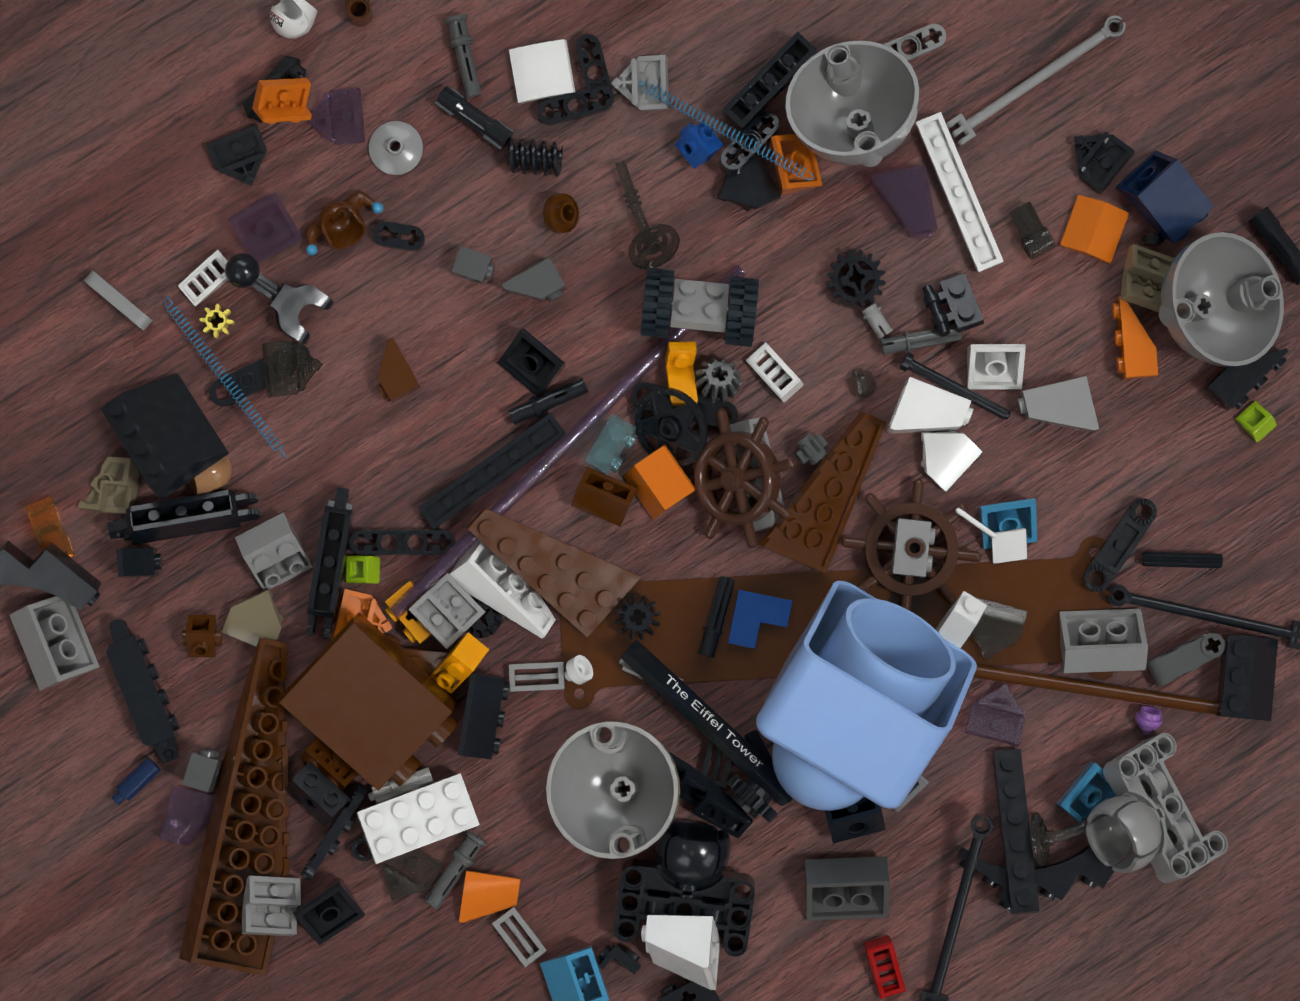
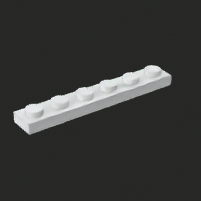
(959, 192)

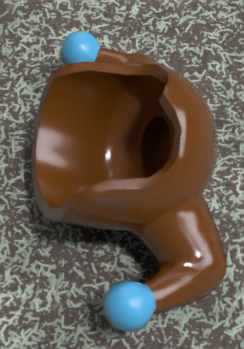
(341, 223)

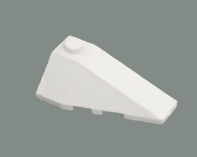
(498, 586)

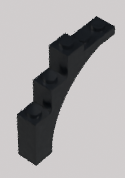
(1053, 878)

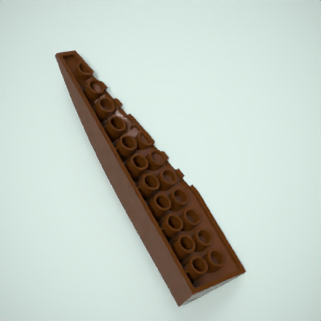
(245, 823)

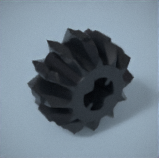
(630, 612)

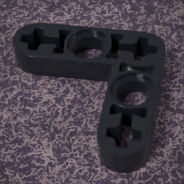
(593, 88)

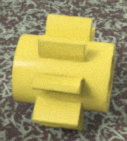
(222, 327)

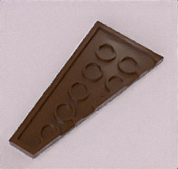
(827, 498)
(565, 576)

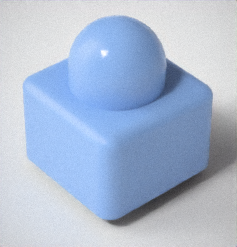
(862, 702)

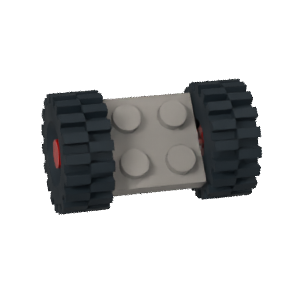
(700, 306)

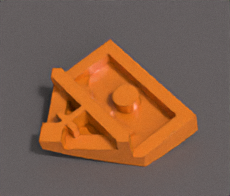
(355, 602)

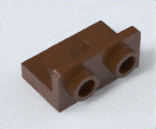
(328, 763)

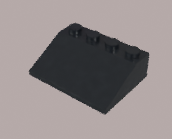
(164, 433)

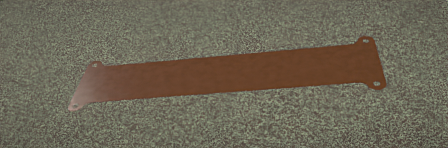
(1030, 585)

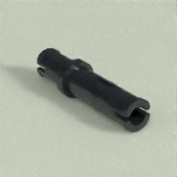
(545, 402)

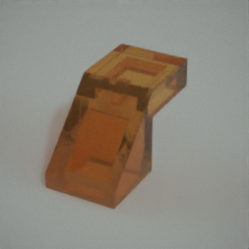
(47, 525)

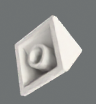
(995, 366)

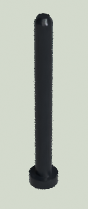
(947, 383)

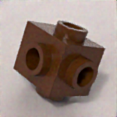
(201, 636)

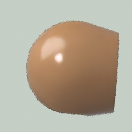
(212, 478)

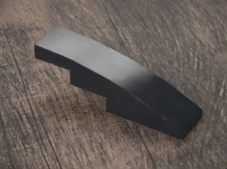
(710, 800)

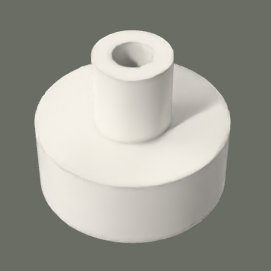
(579, 670)

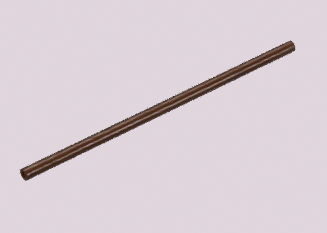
(1096, 689)

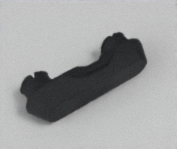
(286, 68)

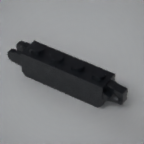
(184, 517)
(330, 562)
(142, 692)

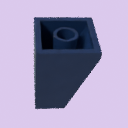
(1165, 196)

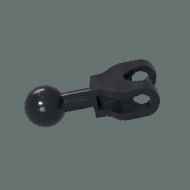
(244, 271)

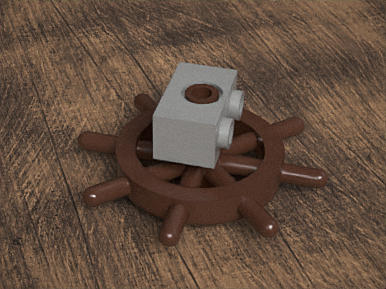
(911, 548)

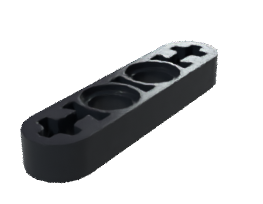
(402, 538)

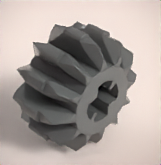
(718, 379)

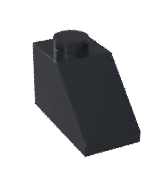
(138, 562)

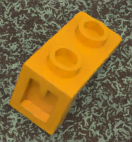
(680, 370)

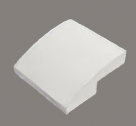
(542, 71)

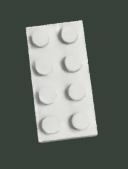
(417, 818)

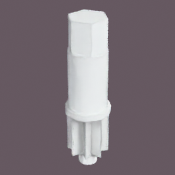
(391, 789)

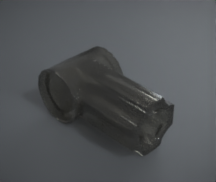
(1035, 238)

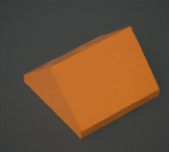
(793, 149)
(659, 482)

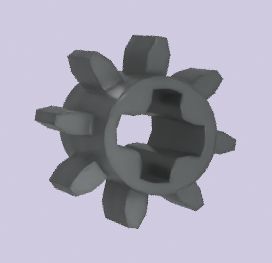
(811, 449)

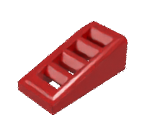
(877, 945)

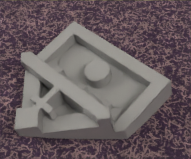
(648, 70)

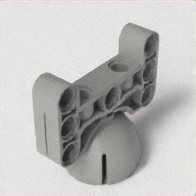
(1149, 817)

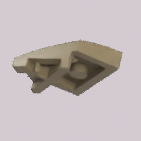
(254, 619)

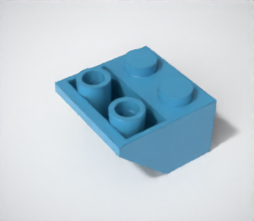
(575, 977)

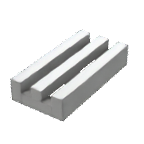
(560, 675)
(533, 955)

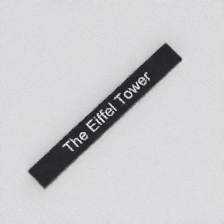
(705, 719)

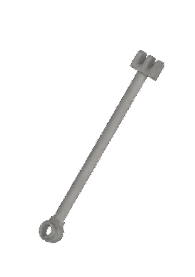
(967, 125)

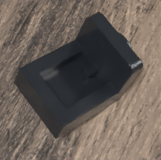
(627, 957)

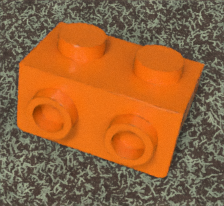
(282, 100)

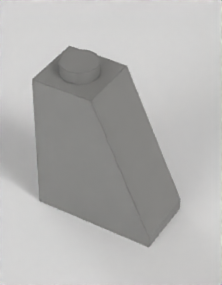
(1061, 404)

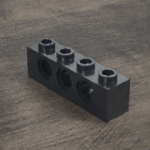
(768, 82)

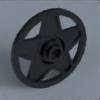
(671, 424)

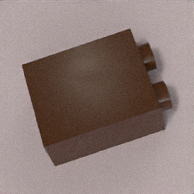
(371, 703)

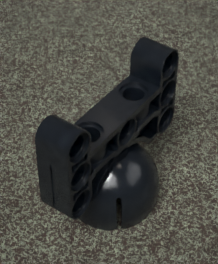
(688, 872)

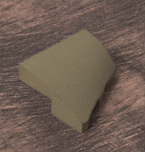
(114, 487)

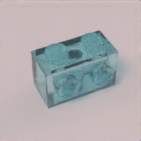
(610, 445)

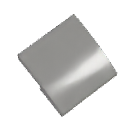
(446, 611)
(270, 906)

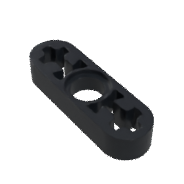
(747, 155)

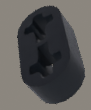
(398, 243)

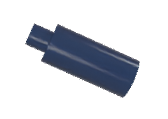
(136, 780)

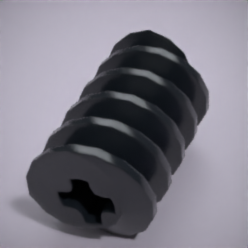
(534, 157)

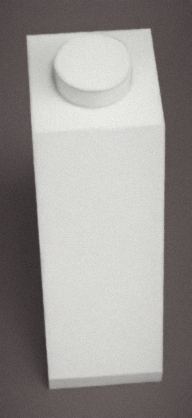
(961, 619)

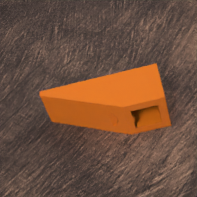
(1137, 350)

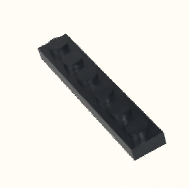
(492, 471)
(1015, 832)

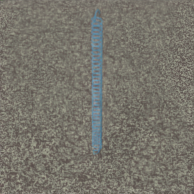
(722, 131)
(224, 376)

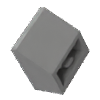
(273, 552)

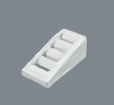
(192, 278)
(787, 391)

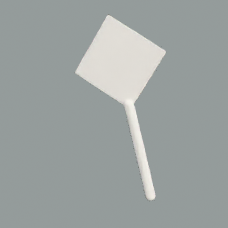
(1006, 545)

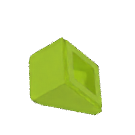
(1256, 421)
(363, 569)

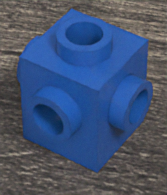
(698, 144)

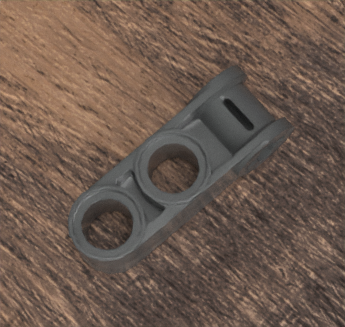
(1184, 658)

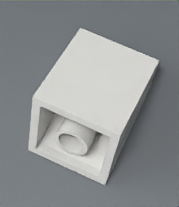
(928, 409)
(684, 946)

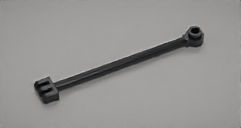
(1291, 633)
(958, 909)

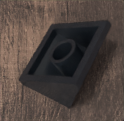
(531, 362)
(329, 912)

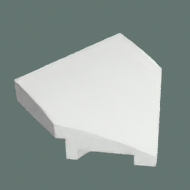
(947, 456)

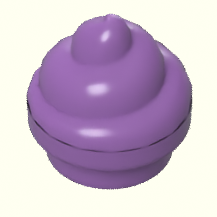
(1149, 719)

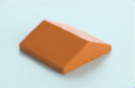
(1094, 228)

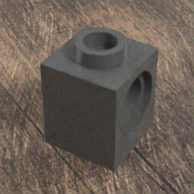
(473, 265)

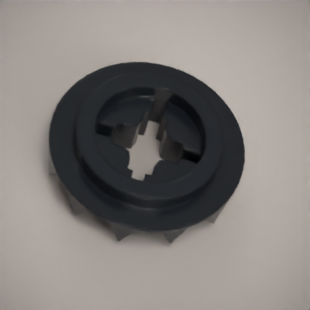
(493, 619)

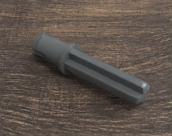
(918, 340)

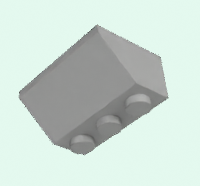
(1102, 640)
(54, 641)

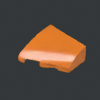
(487, 894)

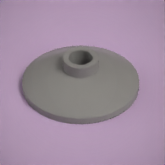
(398, 161)

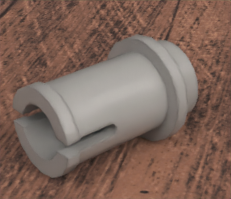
(876, 319)

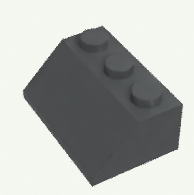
(847, 888)

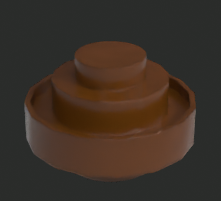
(561, 213)

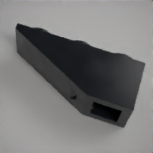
(1236, 381)

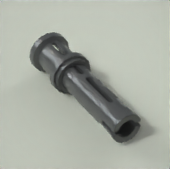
(461, 43)
(462, 858)

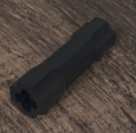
(490, 129)
(1269, 229)

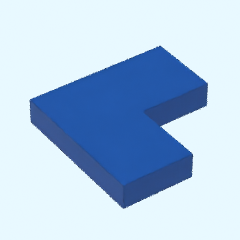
(753, 609)

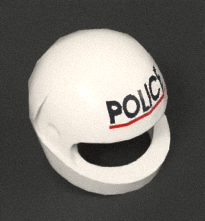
(292, 18)

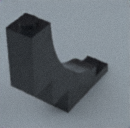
(51, 572)

